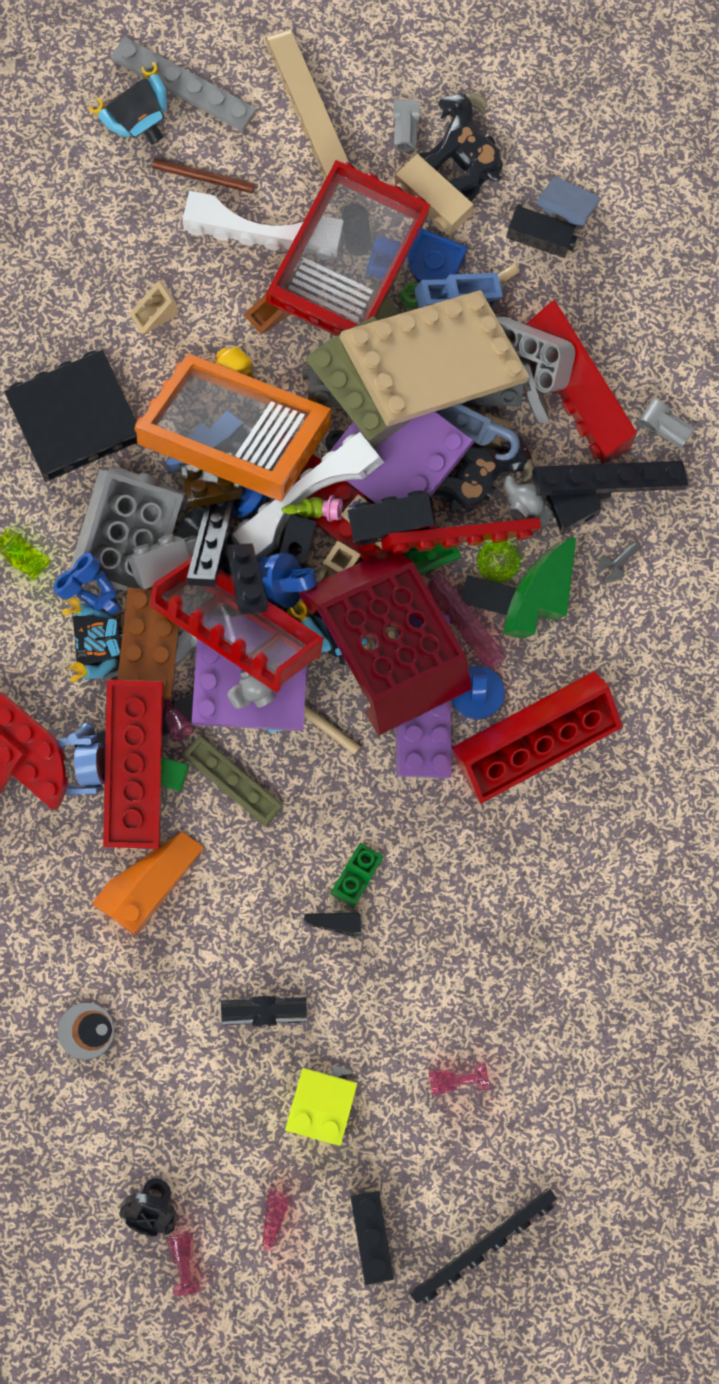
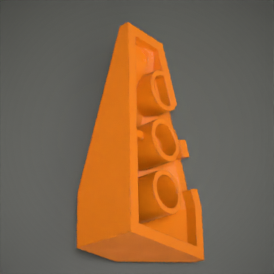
(144, 886)

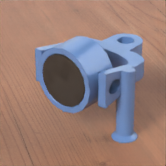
(88, 761)

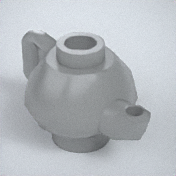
(525, 502)
(249, 691)

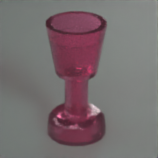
(177, 723)
(447, 1081)
(181, 1252)

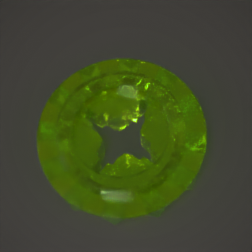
(498, 573)

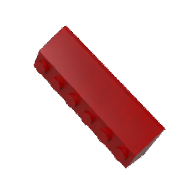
(587, 393)
(537, 736)

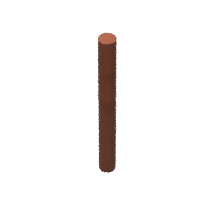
(203, 175)

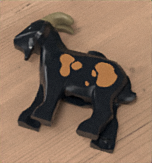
(466, 145)
(478, 473)

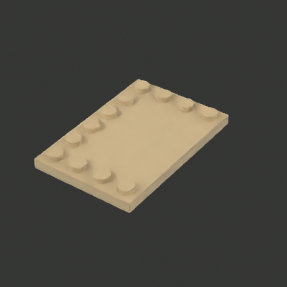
(433, 357)

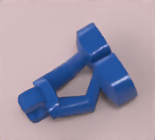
(83, 572)

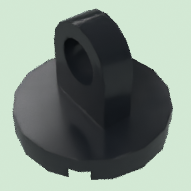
(150, 1213)

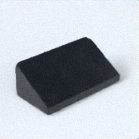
(487, 595)

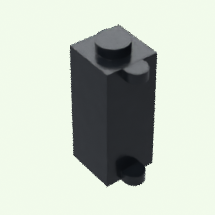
(541, 232)

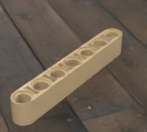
(306, 100)

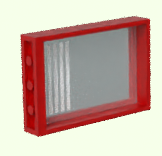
(347, 250)

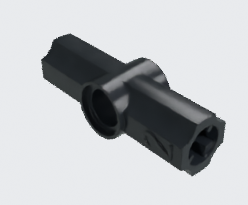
(263, 1011)

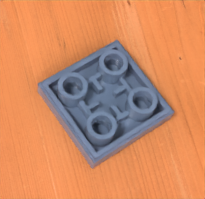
(568, 201)

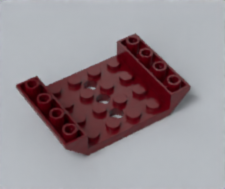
(404, 673)

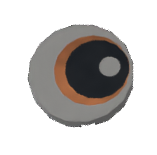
(86, 1031)

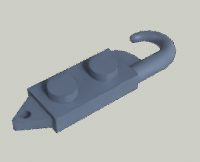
(480, 428)

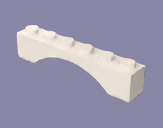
(209, 216)
(350, 462)

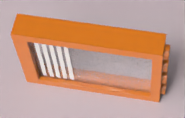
(233, 426)

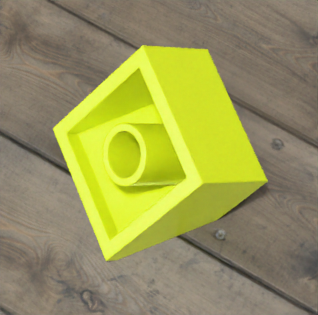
(321, 1106)

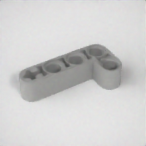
(545, 354)

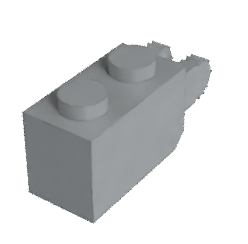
(156, 561)

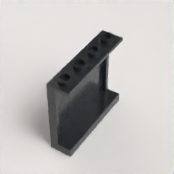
(73, 414)

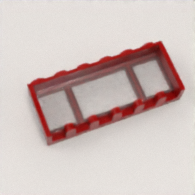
(262, 644)

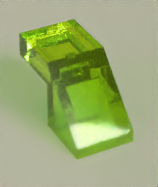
(22, 555)

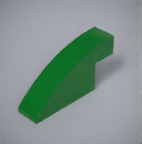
(542, 591)

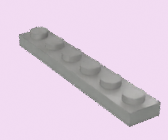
(185, 84)

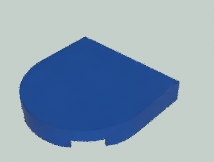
(435, 256)

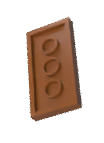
(147, 642)

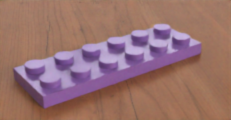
(425, 742)

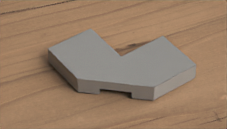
(534, 395)

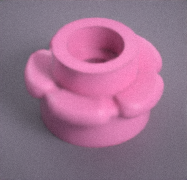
(332, 508)

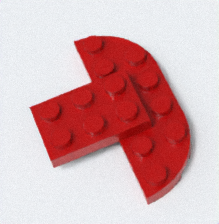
(30, 755)

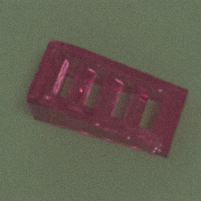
(275, 1210)

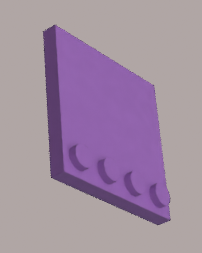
(414, 458)
(213, 708)

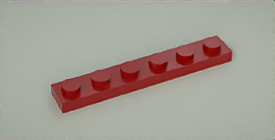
(452, 536)

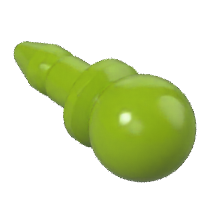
(306, 508)

